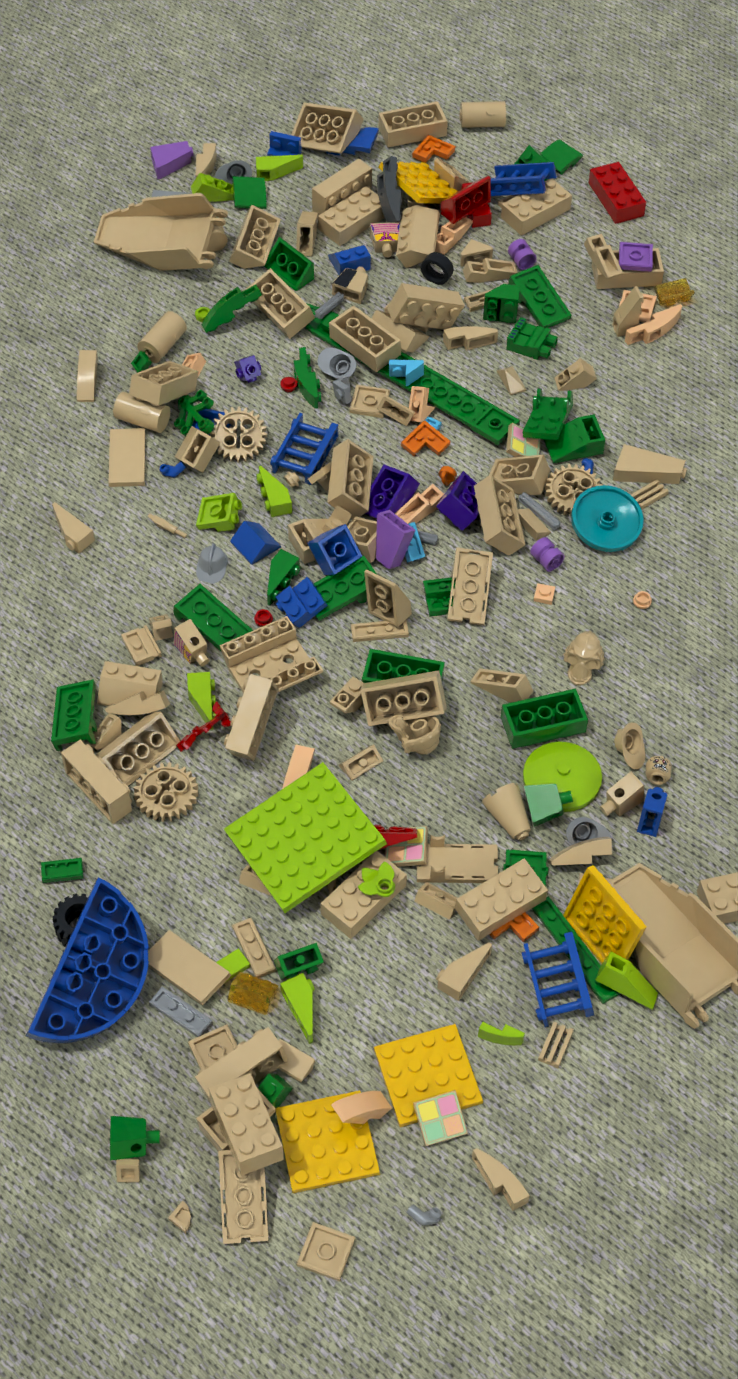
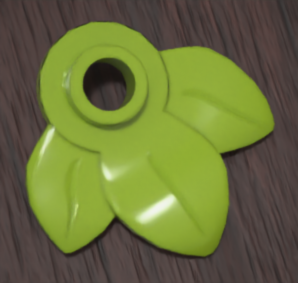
(375, 880)

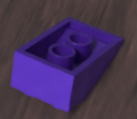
(390, 491)
(460, 502)

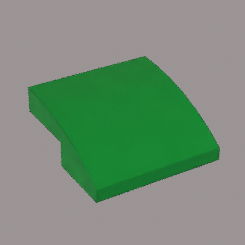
(562, 155)
(249, 192)
(438, 595)

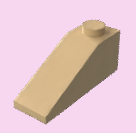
(75, 533)
(505, 685)
(461, 972)

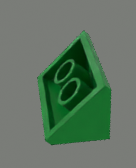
(290, 265)

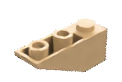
(628, 312)

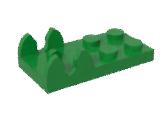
(540, 297)
(548, 416)
(344, 587)
(210, 616)
(74, 714)

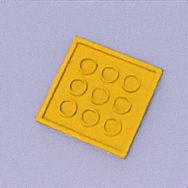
(421, 182)
(603, 917)
(425, 1068)
(322, 1147)

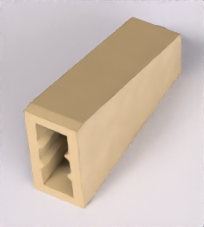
(647, 466)

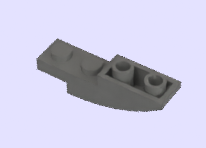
(389, 196)

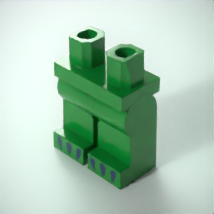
(531, 340)

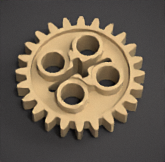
(255, 434)
(558, 484)
(166, 791)

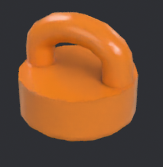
(447, 475)

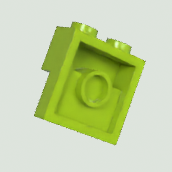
(219, 512)

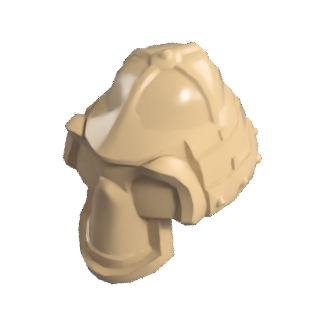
(583, 655)
(417, 734)

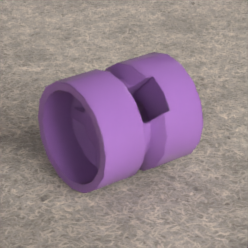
(522, 254)
(547, 554)

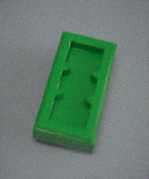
(62, 870)

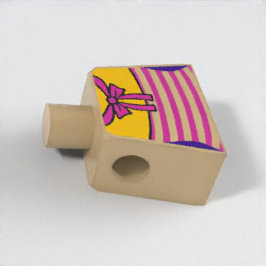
(385, 237)
(191, 643)

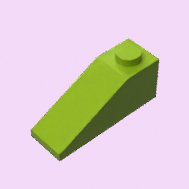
(299, 998)

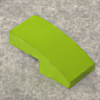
(507, 1036)

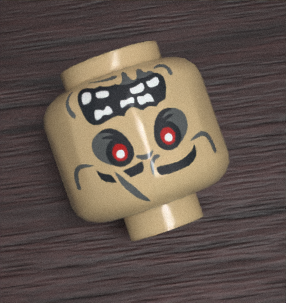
(658, 770)

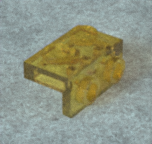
(673, 291)
(252, 992)

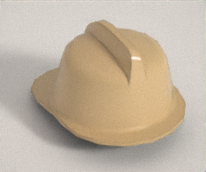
(630, 743)

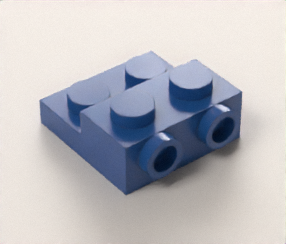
(301, 602)

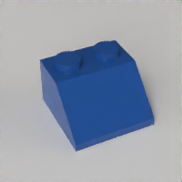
(351, 258)
(334, 550)

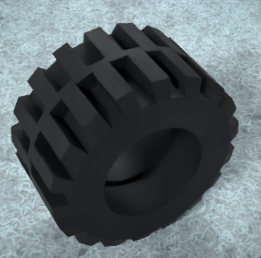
(65, 914)

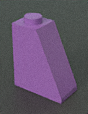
(170, 157)
(392, 539)

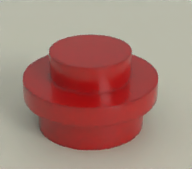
(288, 384)
(263, 617)

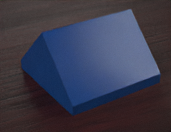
(254, 542)

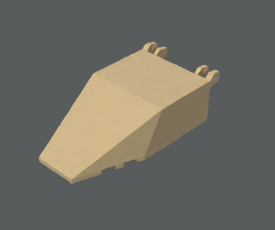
(163, 231)
(684, 946)

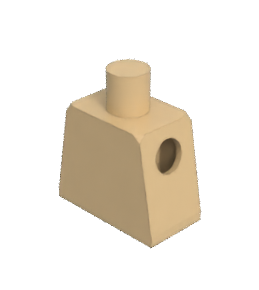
(623, 795)

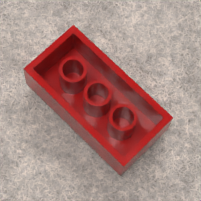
(617, 192)

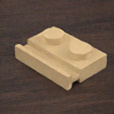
(141, 645)

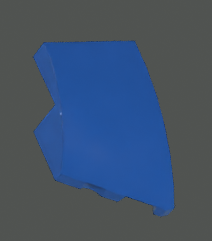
(362, 142)

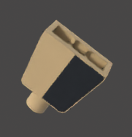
(351, 284)

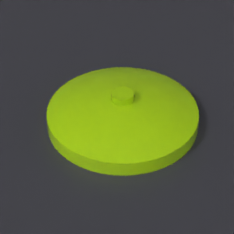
(568, 767)

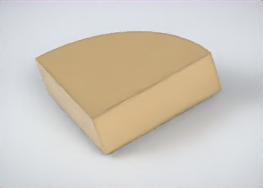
(181, 1217)

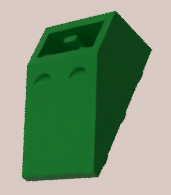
(577, 440)

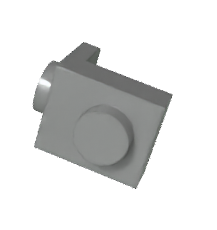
(342, 389)

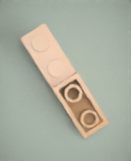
(660, 324)

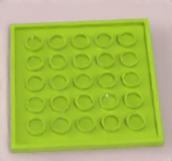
(304, 837)

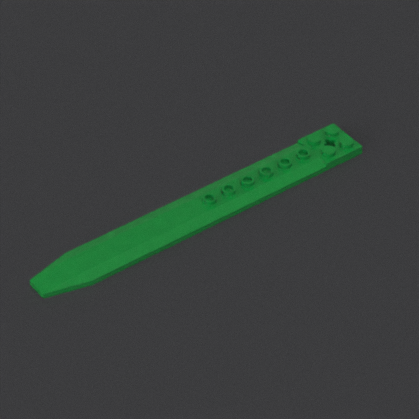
(442, 393)

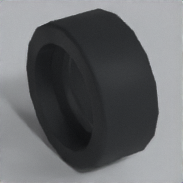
(441, 261)

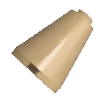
(509, 810)

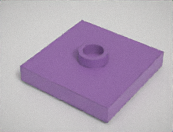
(635, 256)

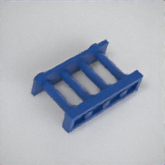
(521, 178)
(316, 459)
(578, 984)

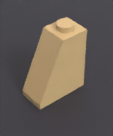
(306, 232)

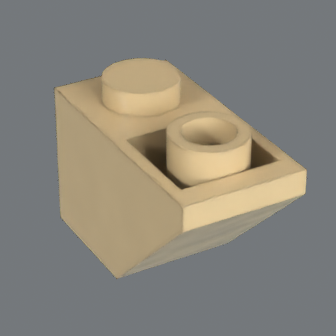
(576, 376)
(349, 697)

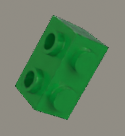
(298, 961)

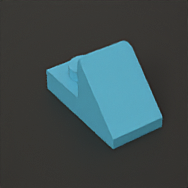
(406, 368)
(415, 549)

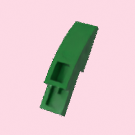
(223, 310)
(307, 379)

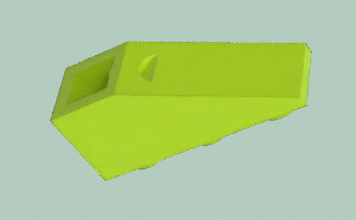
(277, 166)
(212, 188)
(276, 494)
(200, 694)
(626, 979)

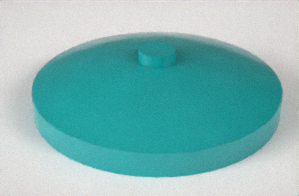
(607, 518)

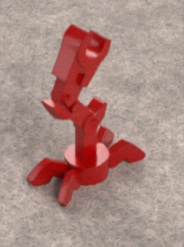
(221, 715)

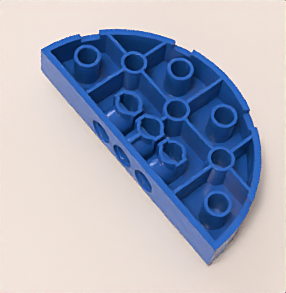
(97, 971)

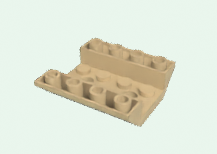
(265, 652)

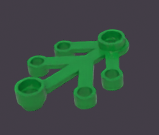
(185, 404)

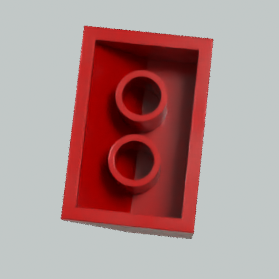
(467, 200)

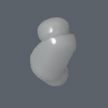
(424, 1218)

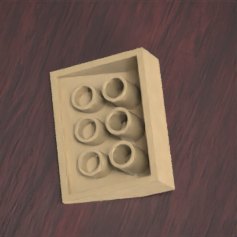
(327, 127)

